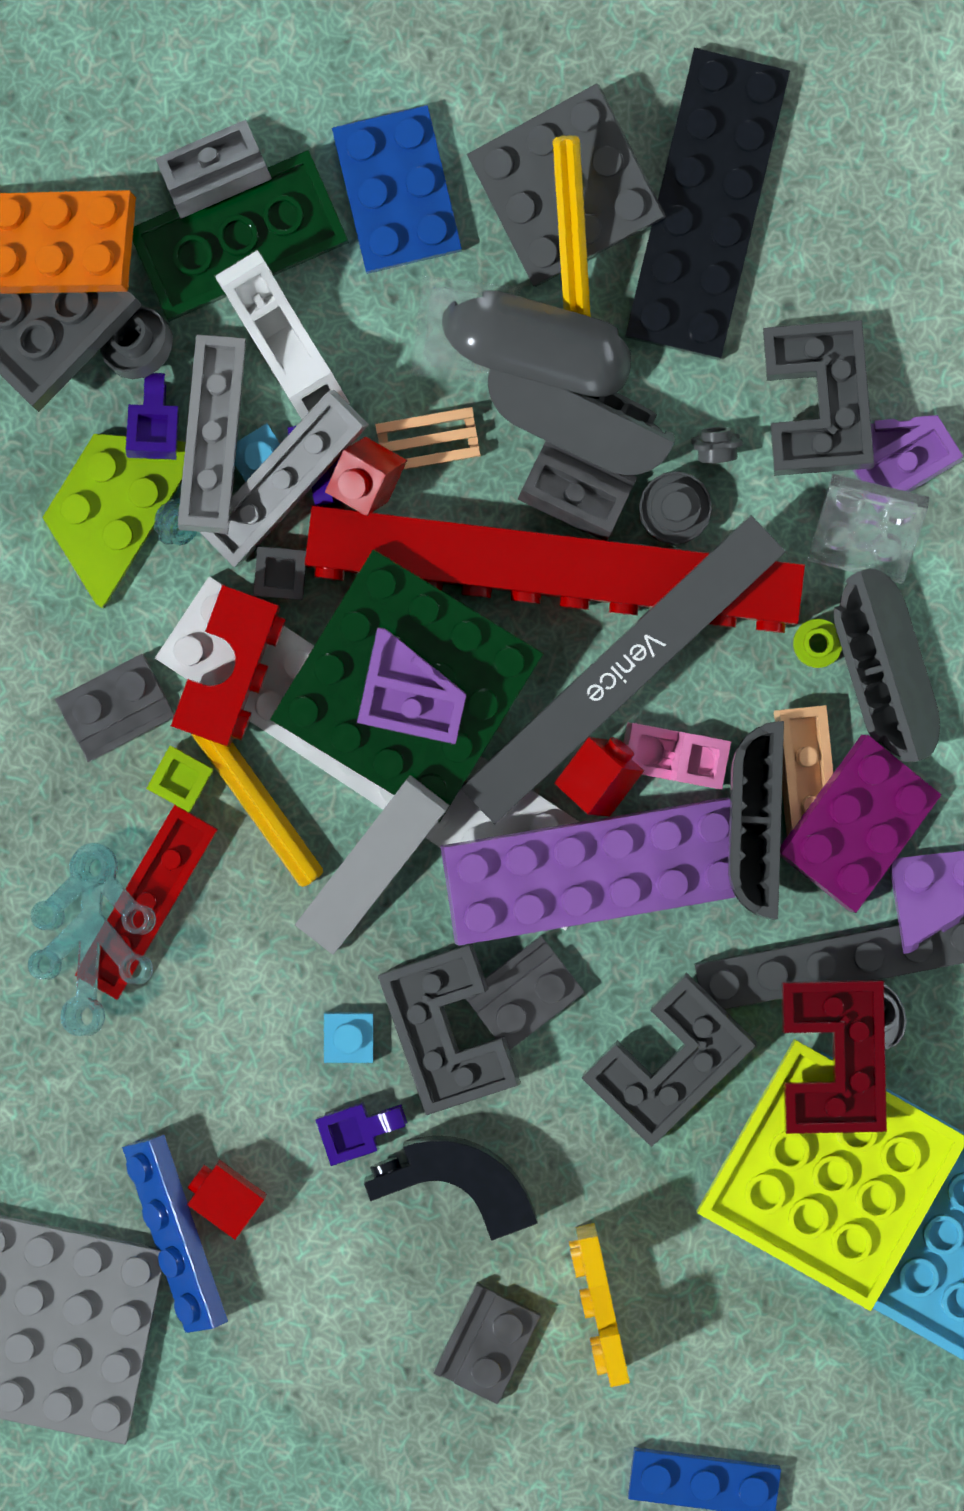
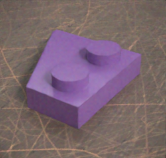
(910, 452)
(409, 693)
(927, 895)

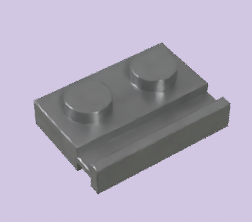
(213, 168)
(576, 491)
(115, 707)
(525, 993)
(487, 1343)

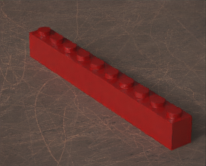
(537, 565)

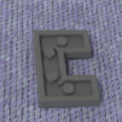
(843, 432)
(417, 1003)
(709, 1052)

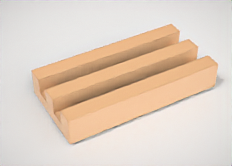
(428, 420)

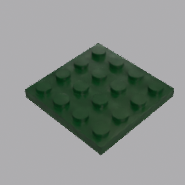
(448, 635)

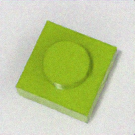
(180, 778)

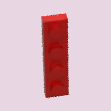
(157, 885)

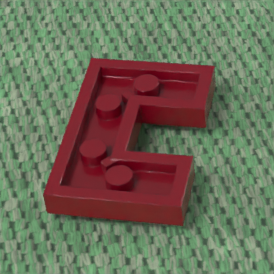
(858, 1092)

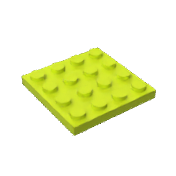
(831, 1200)

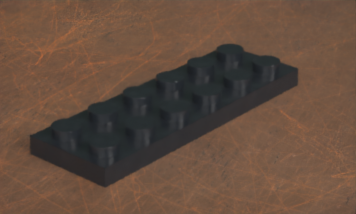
(708, 203)

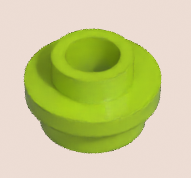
(806, 654)

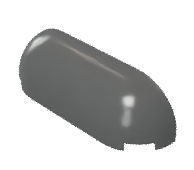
(539, 343)
(598, 429)
(887, 666)
(756, 820)

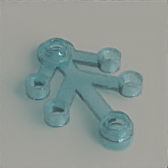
(90, 931)

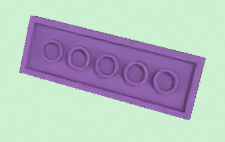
(588, 871)

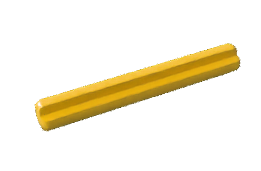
(571, 224)
(263, 810)

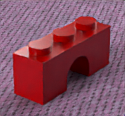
(218, 709)

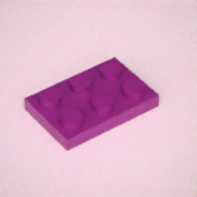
(858, 823)

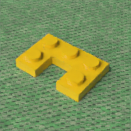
(598, 1303)

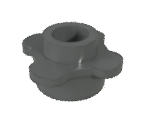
(717, 445)

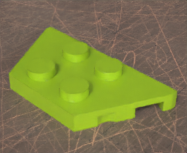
(110, 510)

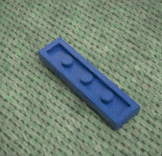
(174, 1234)

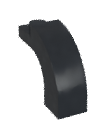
(466, 1165)

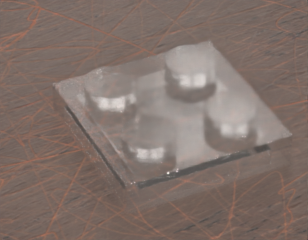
(432, 351)
(867, 527)

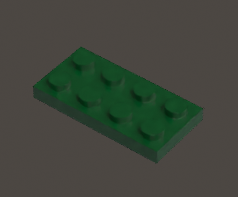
(281, 218)

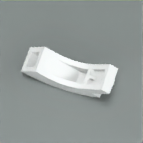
(278, 333)

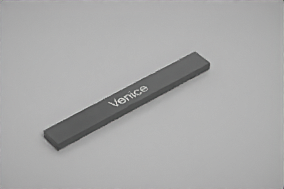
(623, 669)

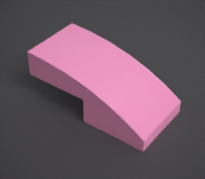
(678, 755)

